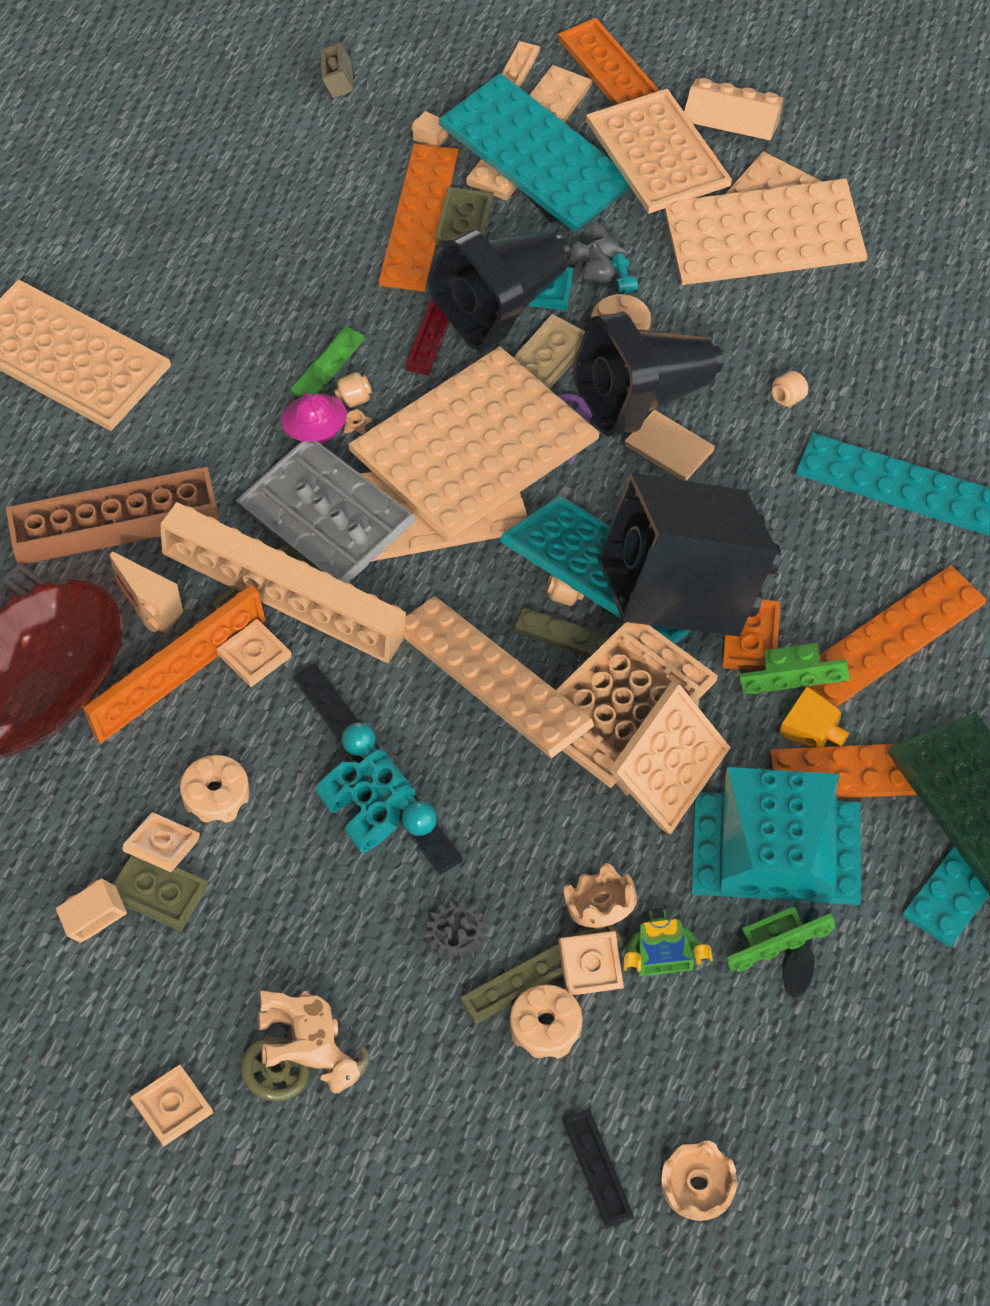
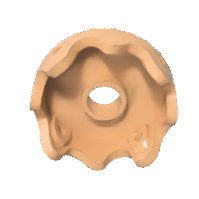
(628, 304)
(220, 803)
(607, 886)
(543, 1039)
(699, 1161)

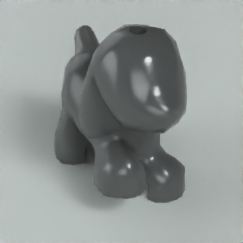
(597, 255)

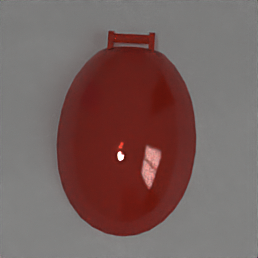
(53, 659)

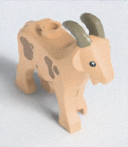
(311, 1036)

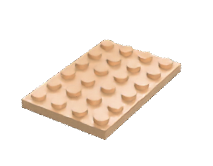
(658, 150)

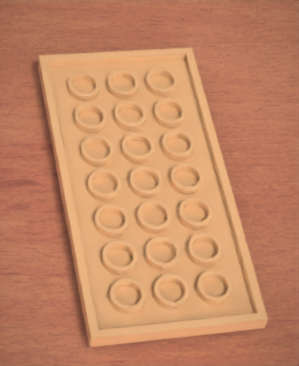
(764, 231)
(73, 356)

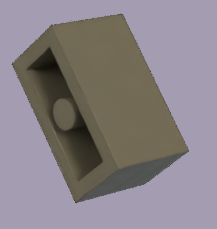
(337, 70)

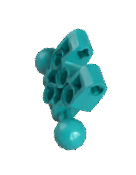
(338, 791)

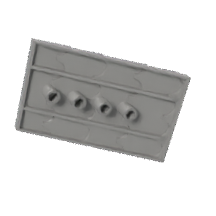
(325, 511)

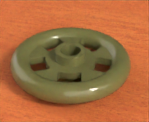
(265, 1089)

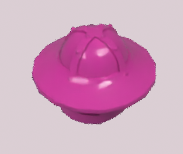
(314, 418)

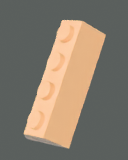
(733, 108)

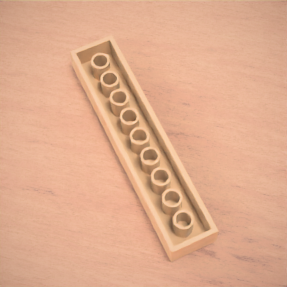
(283, 582)

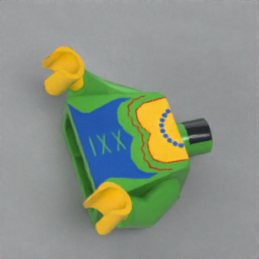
(664, 947)

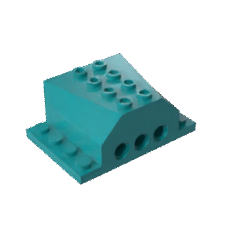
(777, 838)

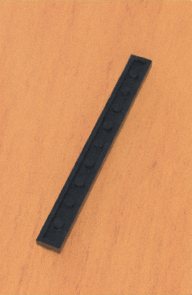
(338, 716)

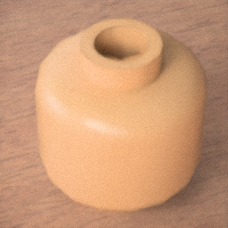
(789, 388)
(353, 389)
(561, 592)

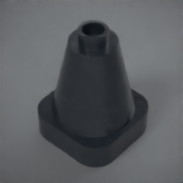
(490, 282)
(635, 370)

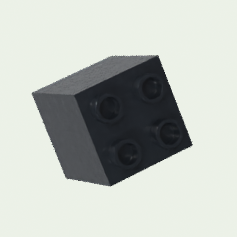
(687, 555)

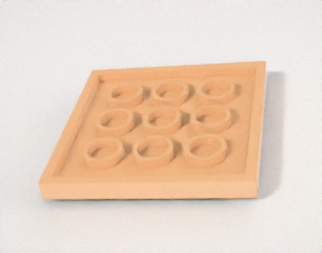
(670, 758)

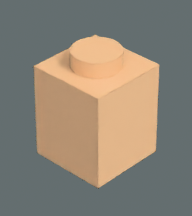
(428, 131)

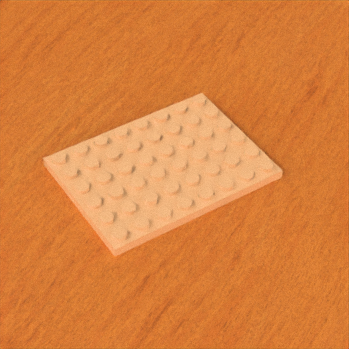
(473, 442)

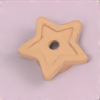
(358, 416)

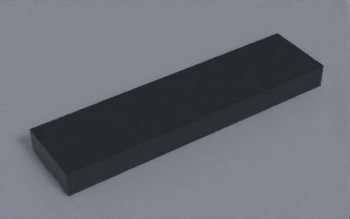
(597, 1169)

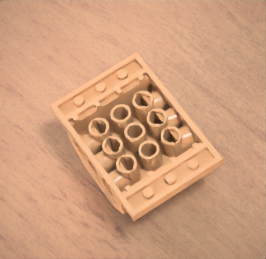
(622, 687)

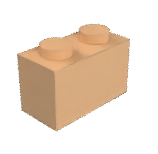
(91, 910)

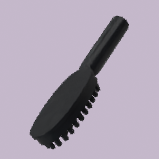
(800, 964)

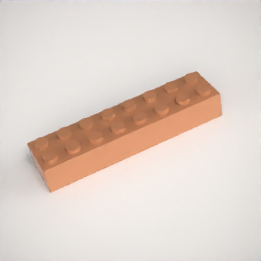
(105, 515)

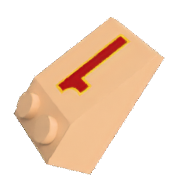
(150, 594)

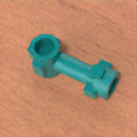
(625, 283)

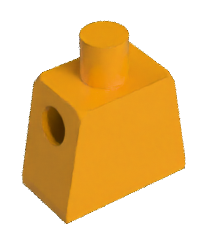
(813, 722)

